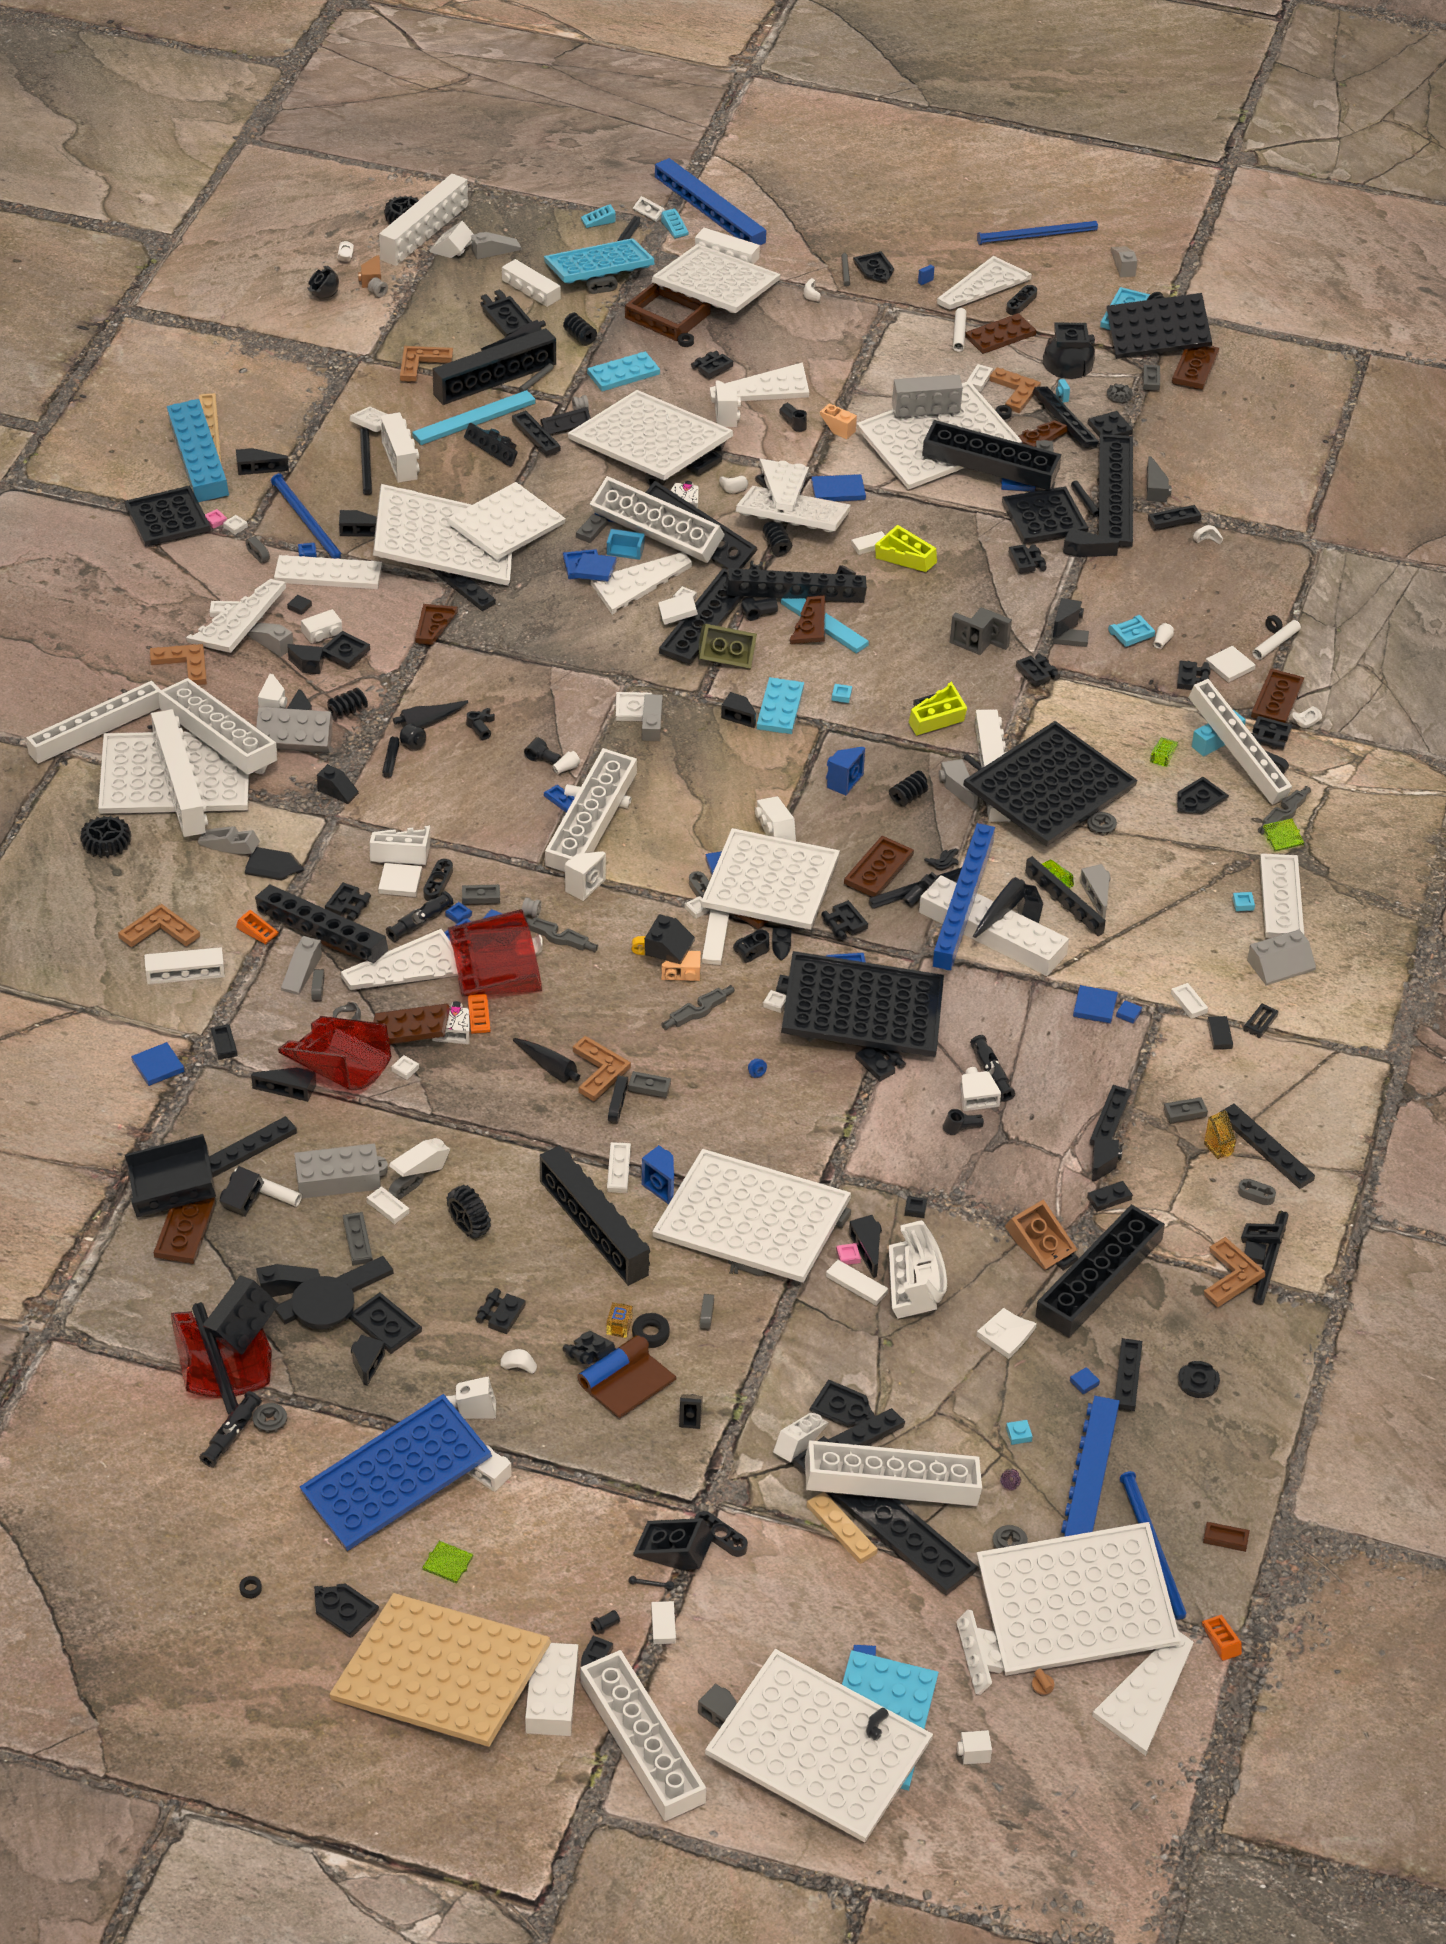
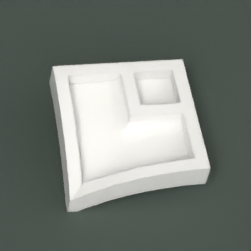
(1006, 1332)

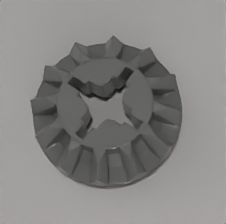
(1119, 392)
(1098, 818)
(269, 1410)
(1003, 1533)

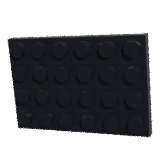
(1159, 325)

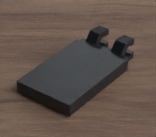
(504, 312)

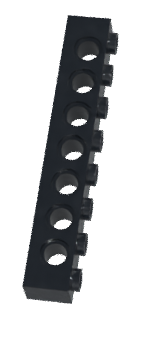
(795, 585)
(321, 923)

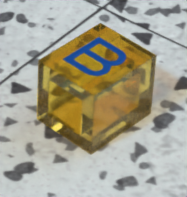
(619, 1320)

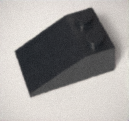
(675, 1542)

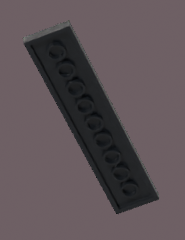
(1116, 488)
(906, 1535)

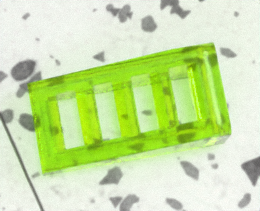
(1163, 751)
(1061, 873)

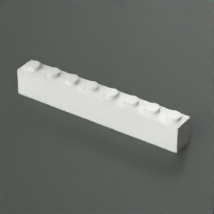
(93, 722)
(1240, 741)
(990, 747)

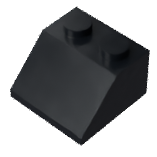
(668, 940)

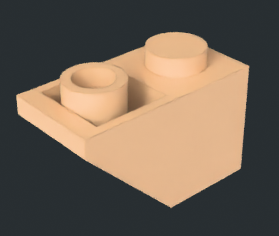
(839, 420)
(688, 970)

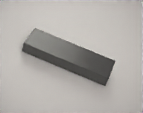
(357, 1238)

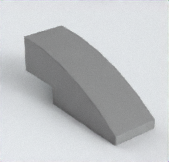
(229, 840)

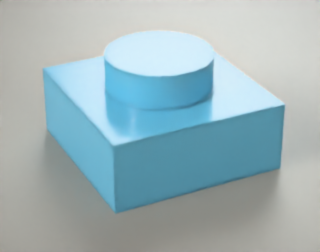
(1063, 390)
(842, 693)
(1243, 901)
(1019, 1432)

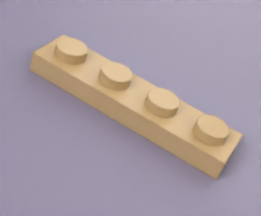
(842, 1527)

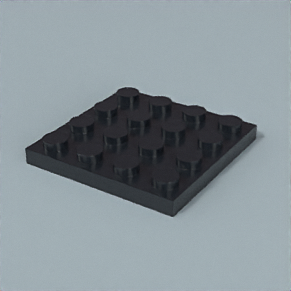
(1044, 514)
(167, 516)

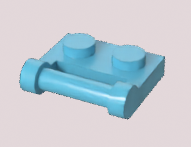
(1132, 631)

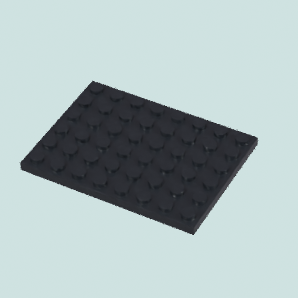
(1050, 783)
(863, 1004)

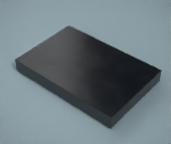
(385, 1322)

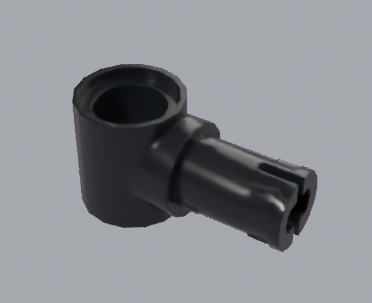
(538, 750)
(958, 1120)

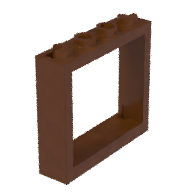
(635, 312)

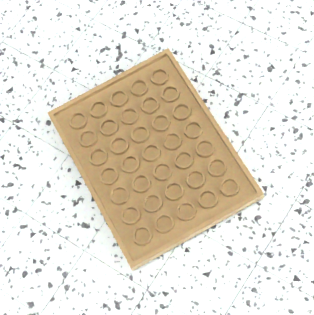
(440, 1669)

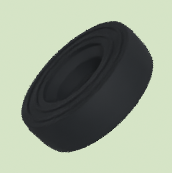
(654, 1320)

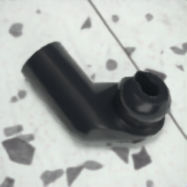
(874, 1720)

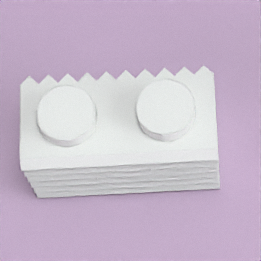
(321, 626)

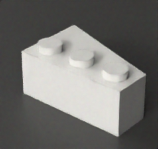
(775, 818)
(400, 847)

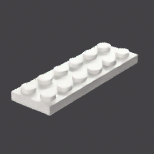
(328, 572)
(1281, 894)

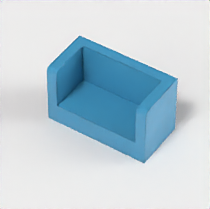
(625, 544)

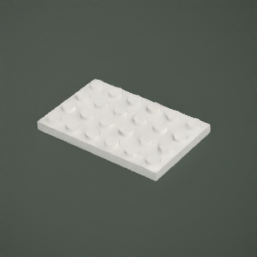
(807, 510)
(506, 520)

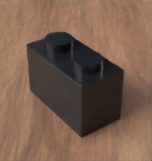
(241, 1191)

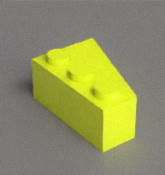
(906, 550)
(938, 711)

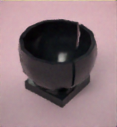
(1069, 351)

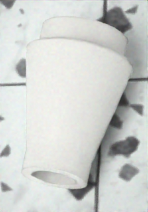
(1163, 635)
(567, 762)

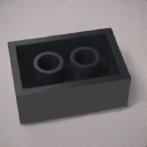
(240, 1315)

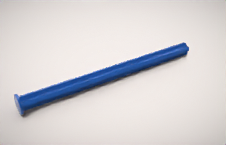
(1036, 232)
(278, 481)
(1141, 1513)

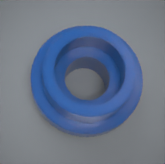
(757, 1067)

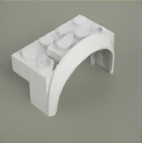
(931, 1278)

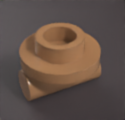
(1042, 1683)

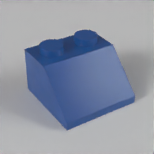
(845, 769)
(659, 1173)

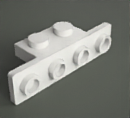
(980, 1651)

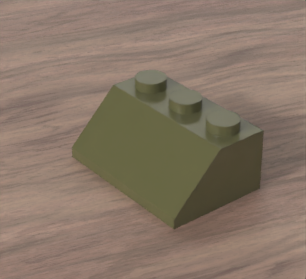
(727, 645)

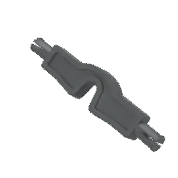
(1289, 807)
(567, 937)
(691, 1012)

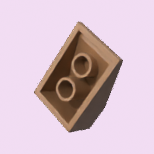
(1040, 1235)

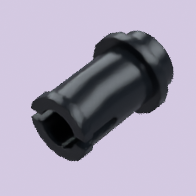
(600, 1624)

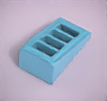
(599, 217)
(673, 221)

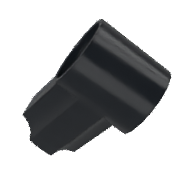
(796, 417)
(753, 609)

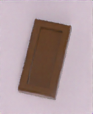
(1226, 1536)

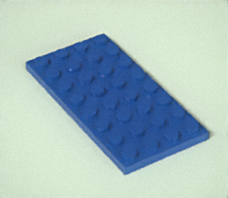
(395, 1472)

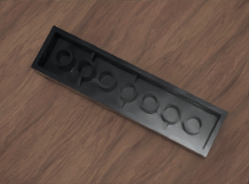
(494, 366)
(991, 455)
(594, 1215)
(1099, 1270)

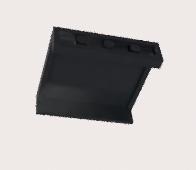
(170, 1175)

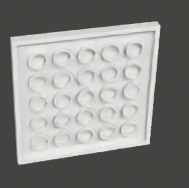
(716, 278)
(770, 878)

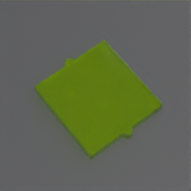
(1283, 834)
(447, 1562)

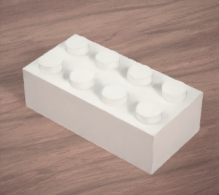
(399, 447)
(553, 1692)

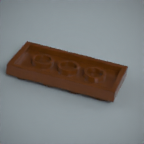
(1000, 333)
(1195, 366)
(1278, 696)
(878, 866)
(415, 1023)
(184, 1231)

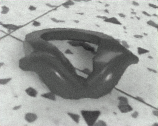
(348, 1007)

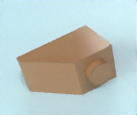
(369, 271)

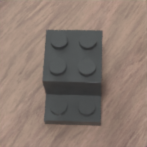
(980, 631)

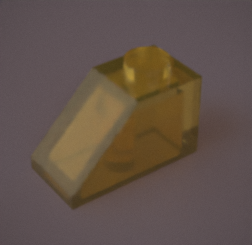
(1220, 1135)

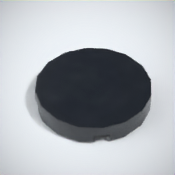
(1198, 1379)

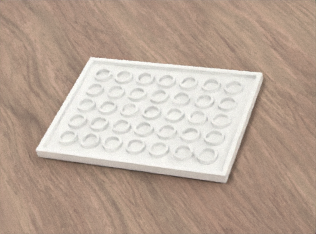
(650, 434)
(901, 438)
(416, 531)
(136, 782)
(752, 1215)
(1077, 1598)
(812, 1745)

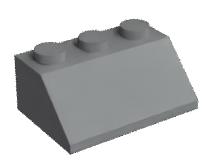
(1281, 957)

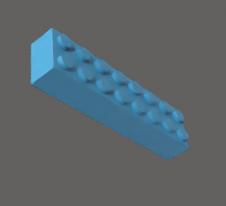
(197, 450)

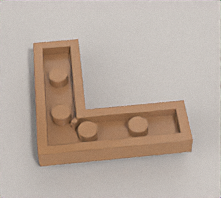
(414, 354)
(1022, 385)
(191, 654)
(158, 918)
(609, 1066)
(1244, 1272)

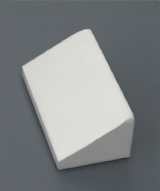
(648, 209)

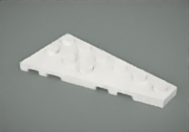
(985, 280)
(775, 384)
(784, 482)
(639, 580)
(236, 621)
(416, 961)
(1142, 1698)

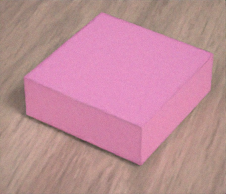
(215, 518)
(848, 1254)

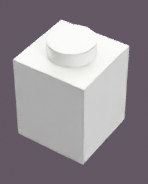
(975, 1747)

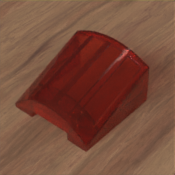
(495, 955)
(343, 1051)
(245, 1371)

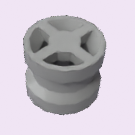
(378, 287)
(579, 403)
(531, 907)

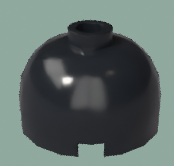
(324, 283)

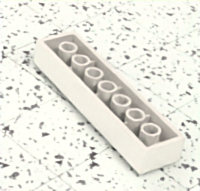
(423, 219)
(657, 519)
(218, 726)
(179, 773)
(592, 808)
(1010, 935)
(893, 1473)
(643, 1735)

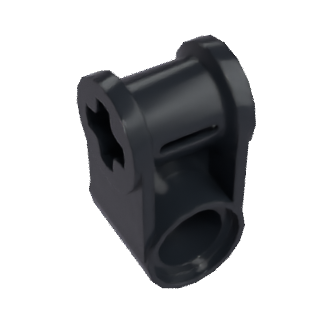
(754, 945)

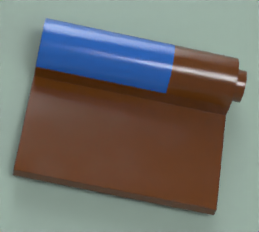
(625, 1377)

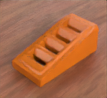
(250, 917)
(480, 1004)
(1224, 1649)

